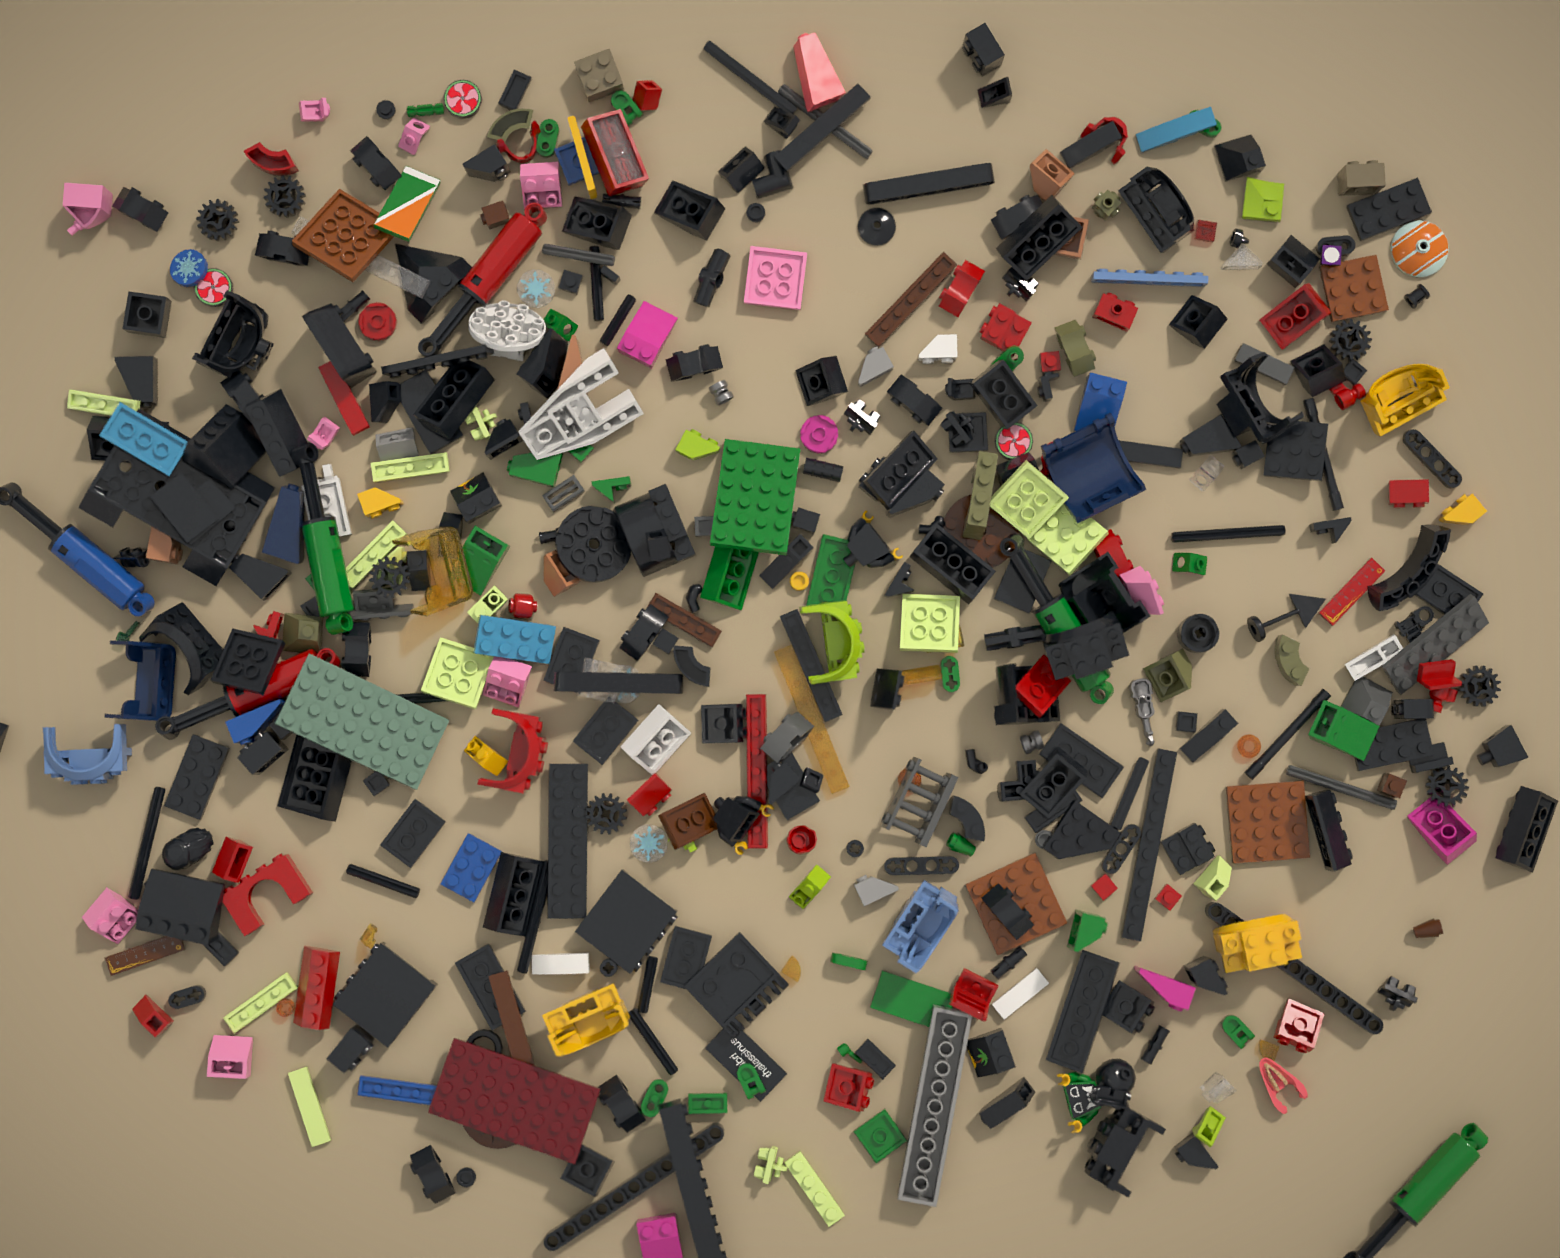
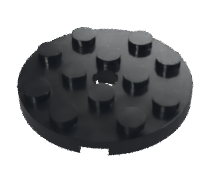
(574, 549)

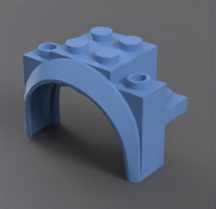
(86, 764)
(921, 925)

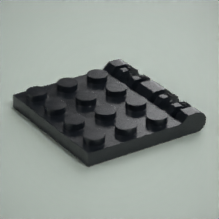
(733, 983)

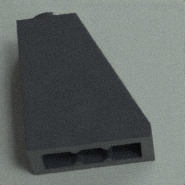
(141, 378)
(1210, 438)
(259, 575)
(1007, 1103)

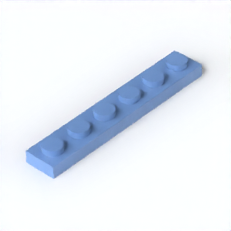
(1143, 278)

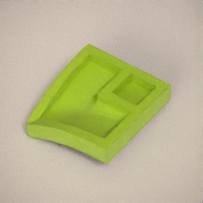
(1263, 200)

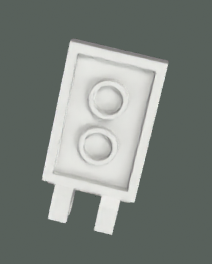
(332, 500)

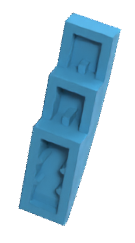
(1176, 129)

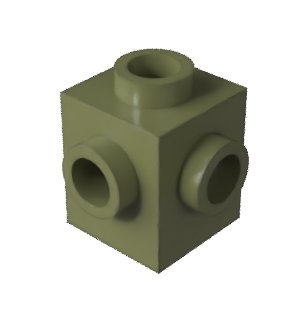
(1103, 210)

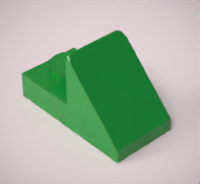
(606, 486)

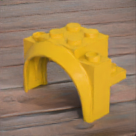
(1258, 943)
(586, 1020)

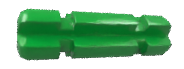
(425, 110)

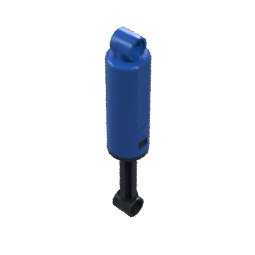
(83, 556)

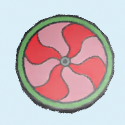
(462, 99)
(213, 287)
(1013, 441)

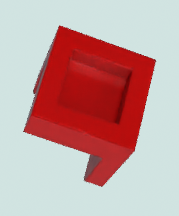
(647, 95)

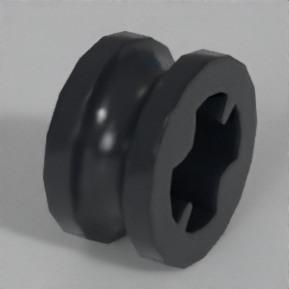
(856, 843)

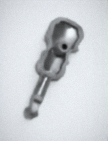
(1141, 692)

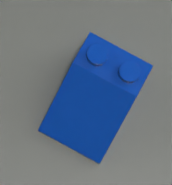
(1099, 398)
(247, 726)

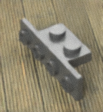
(371, 605)

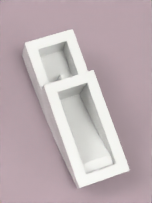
(1374, 657)
(560, 963)

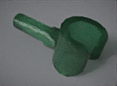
(126, 636)

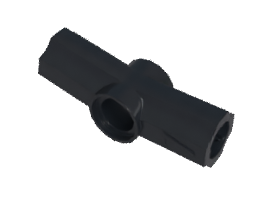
(711, 277)
(1013, 637)

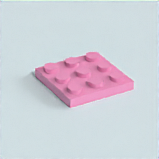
(775, 278)

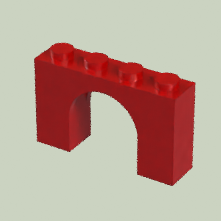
(238, 898)

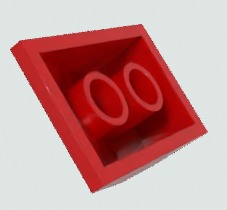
(1295, 316)

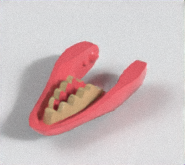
(1277, 1078)

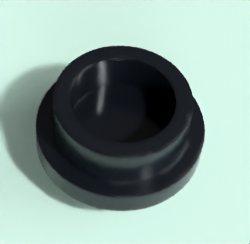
(385, 109)
(755, 212)
(466, 1177)

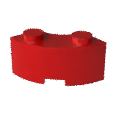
(271, 162)
(961, 288)
(1112, 544)

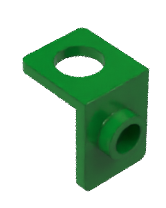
(557, 322)
(1193, 563)

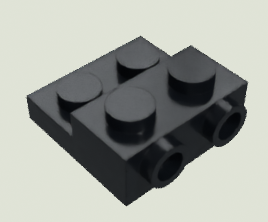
(723, 723)
(1188, 848)
(1128, 1008)

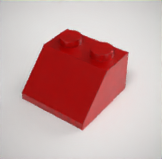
(649, 795)

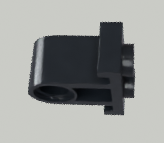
(1413, 709)

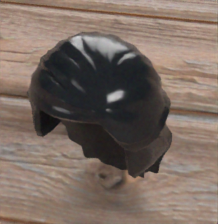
(187, 848)

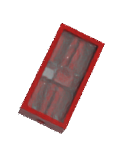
(614, 152)

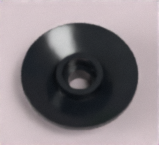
(874, 235)

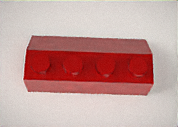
(316, 988)

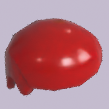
(801, 839)

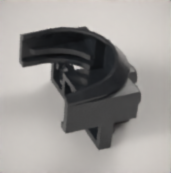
(1243, 406)
(1086, 647)
(1116, 1146)

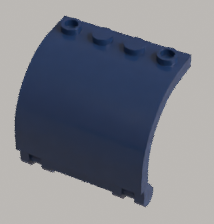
(1091, 469)

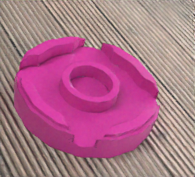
(819, 434)

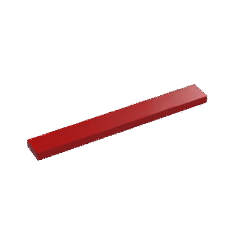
(757, 766)

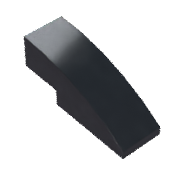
(1091, 145)

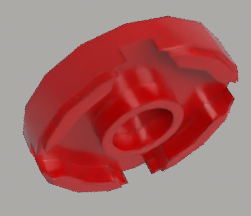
(377, 321)

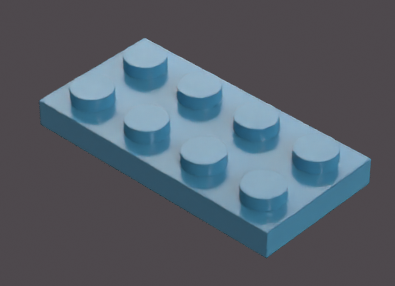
(144, 439)
(514, 639)

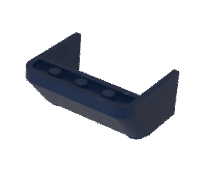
(153, 680)

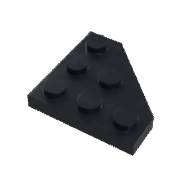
(1080, 834)

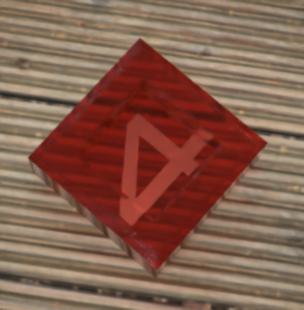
(1205, 230)

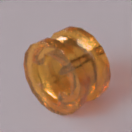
(291, 1009)

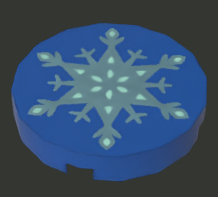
(188, 268)

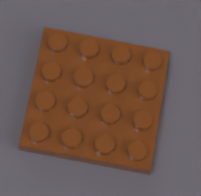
(343, 236)
(1267, 822)
(1030, 890)

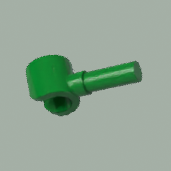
(844, 1049)

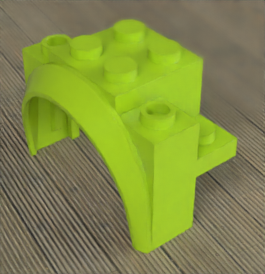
(840, 640)

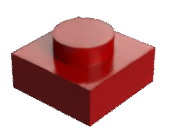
(1050, 361)
(1168, 897)

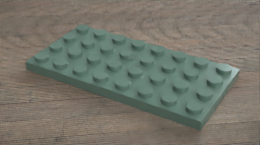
(362, 721)

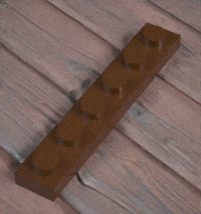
(911, 299)

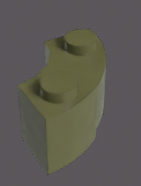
(508, 122)
(1072, 340)
(1289, 661)

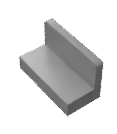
(396, 444)

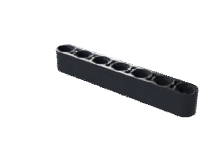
(928, 183)
(618, 682)

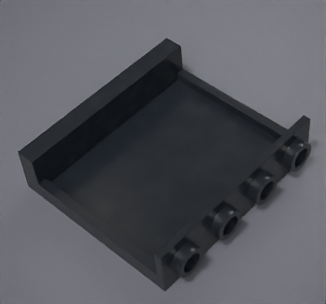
(626, 922)
(384, 994)

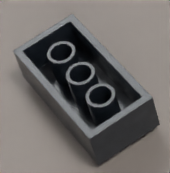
(454, 398)

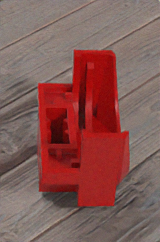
(524, 754)

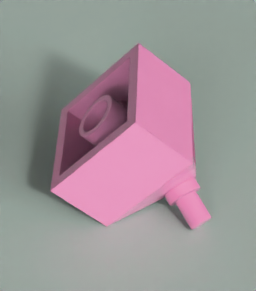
(87, 204)

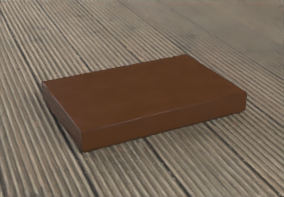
(689, 821)

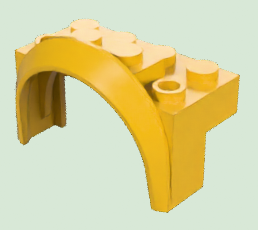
(1397, 383)

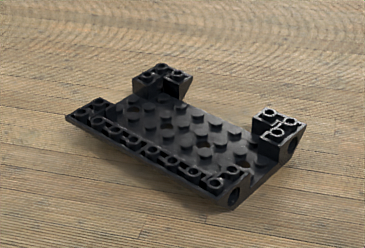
(131, 491)

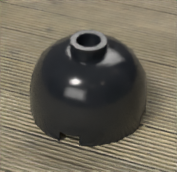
(1116, 1074)

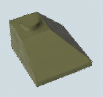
(302, 632)
(1170, 675)

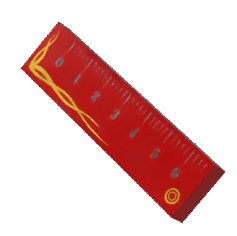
(1351, 591)

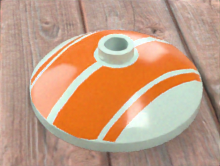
(1411, 257)

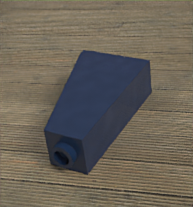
(285, 532)

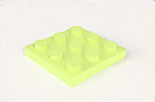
(1027, 499)
(1066, 540)
(930, 623)
(457, 674)

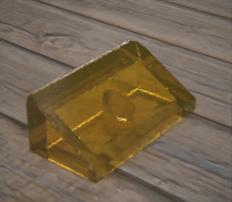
(922, 674)

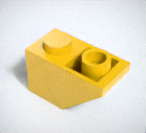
(377, 501)
(1464, 512)
(485, 756)

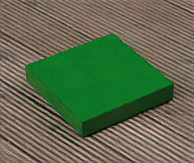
(880, 1135)

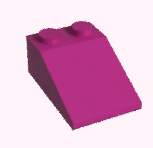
(647, 334)
(1443, 829)
(1170, 990)
(660, 1236)

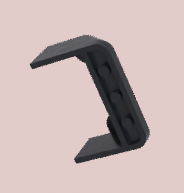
(339, 344)

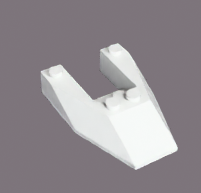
(570, 418)

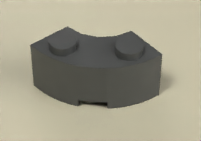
(787, 737)

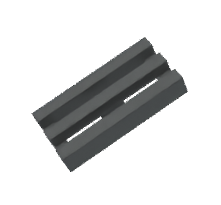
(566, 500)

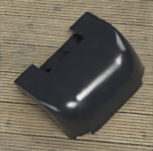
(1098, 590)

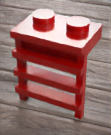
(973, 994)

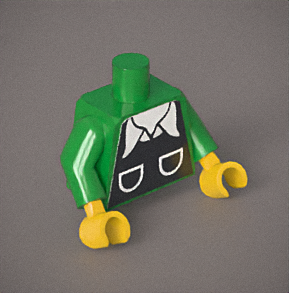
(1077, 1090)

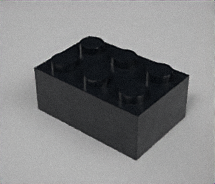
(1003, 394)

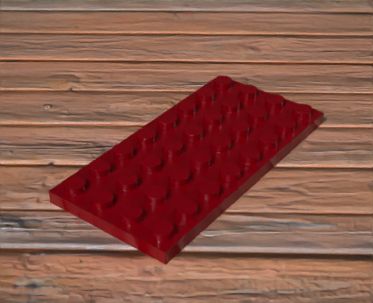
(514, 1100)

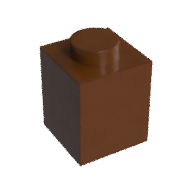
(495, 215)
(1391, 785)

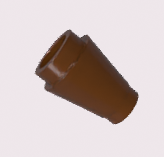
(1428, 929)

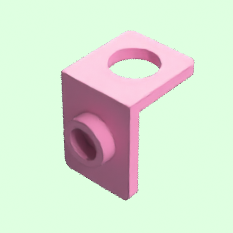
(412, 136)

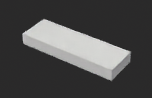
(1020, 993)

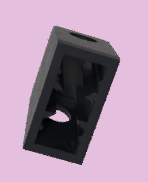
(1502, 748)

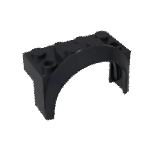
(1166, 199)
(233, 316)
(192, 638)

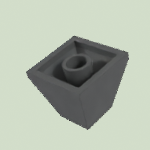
(1368, 700)

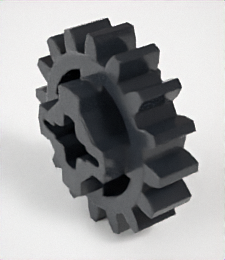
(288, 190)
(210, 221)
(1358, 343)
(398, 572)
(1484, 679)
(1455, 787)
(599, 803)

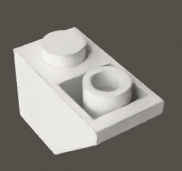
(941, 348)

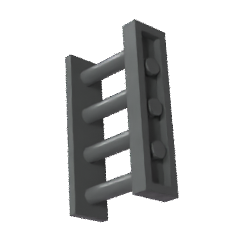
(938, 800)

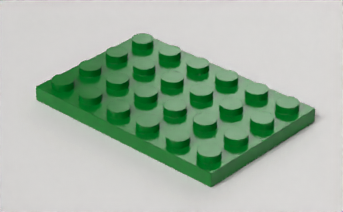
(755, 497)

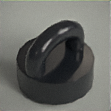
(1238, 238)

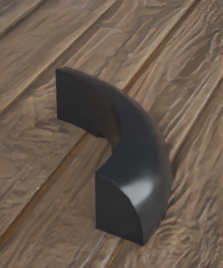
(1415, 572)

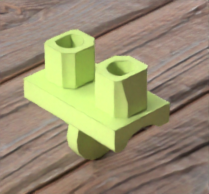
(482, 431)
(765, 1173)

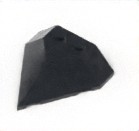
(440, 269)

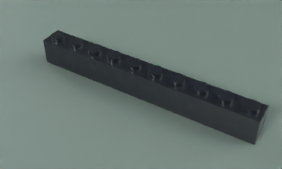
(689, 1179)

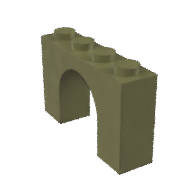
(979, 505)

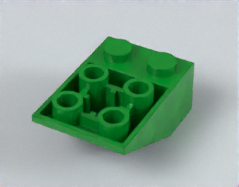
(483, 557)
(1343, 730)

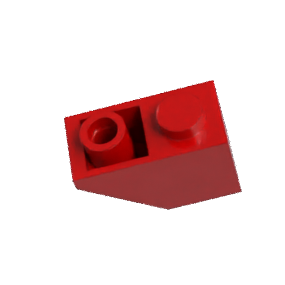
(152, 1016)

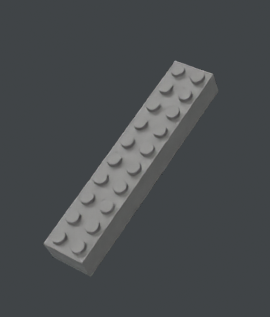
(934, 1106)

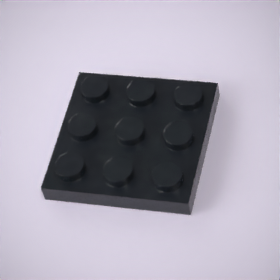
(1298, 452)
(248, 661)

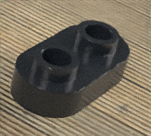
(1337, 241)

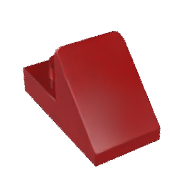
(274, 621)

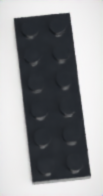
(1083, 1011)

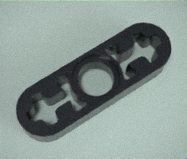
(1117, 863)

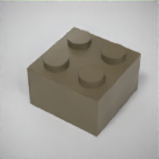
(599, 75)
(1361, 178)

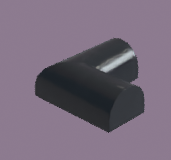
(775, 182)
(1010, 790)

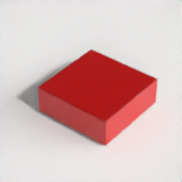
(1104, 886)

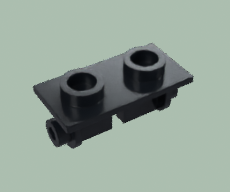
(133, 557)
(1101, 1096)

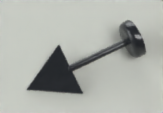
(1305, 607)

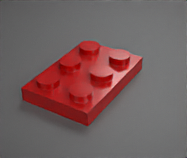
(1039, 688)

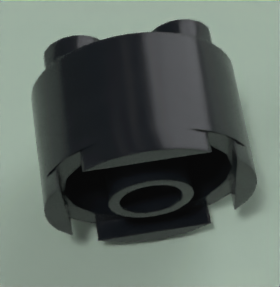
(1208, 629)

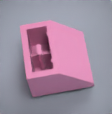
(541, 184)
(1143, 588)
(507, 680)
(111, 916)
(230, 1057)

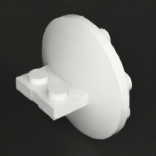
(507, 329)

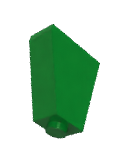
(539, 471)

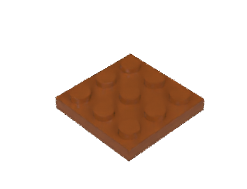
(1354, 288)

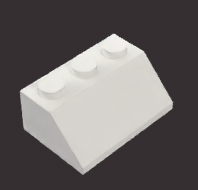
(655, 739)

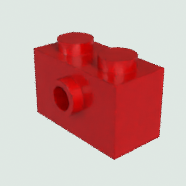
(1115, 312)
(1409, 493)
(232, 859)

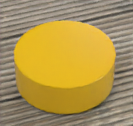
(799, 581)

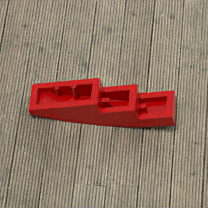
(344, 399)

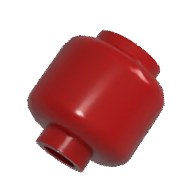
(522, 606)

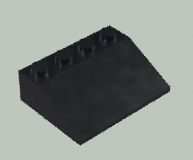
(225, 447)
(314, 780)
(181, 907)

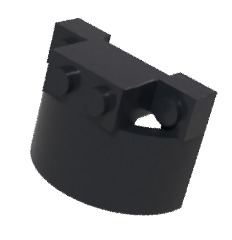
(641, 516)
(1010, 708)

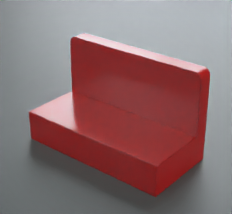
(1438, 674)

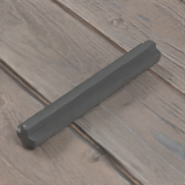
(577, 254)

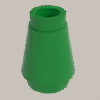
(959, 844)

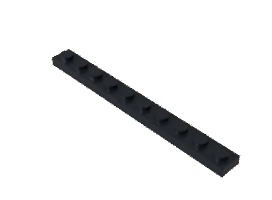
(1149, 844)

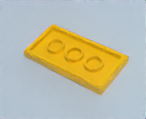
(582, 157)

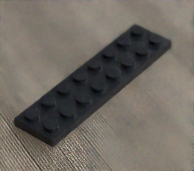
(567, 841)

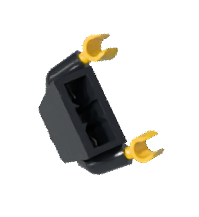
(868, 545)
(736, 817)

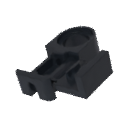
(263, 350)
(1413, 629)

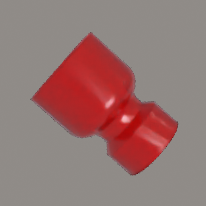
(1347, 397)
(1442, 695)

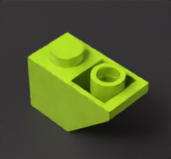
(696, 447)
(809, 886)

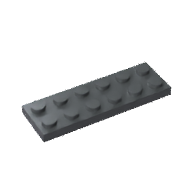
(1436, 642)

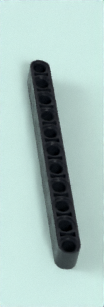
(1317, 984)
(624, 1189)

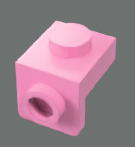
(314, 110)
(323, 434)

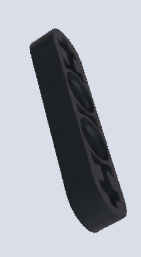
(1434, 456)
(921, 868)

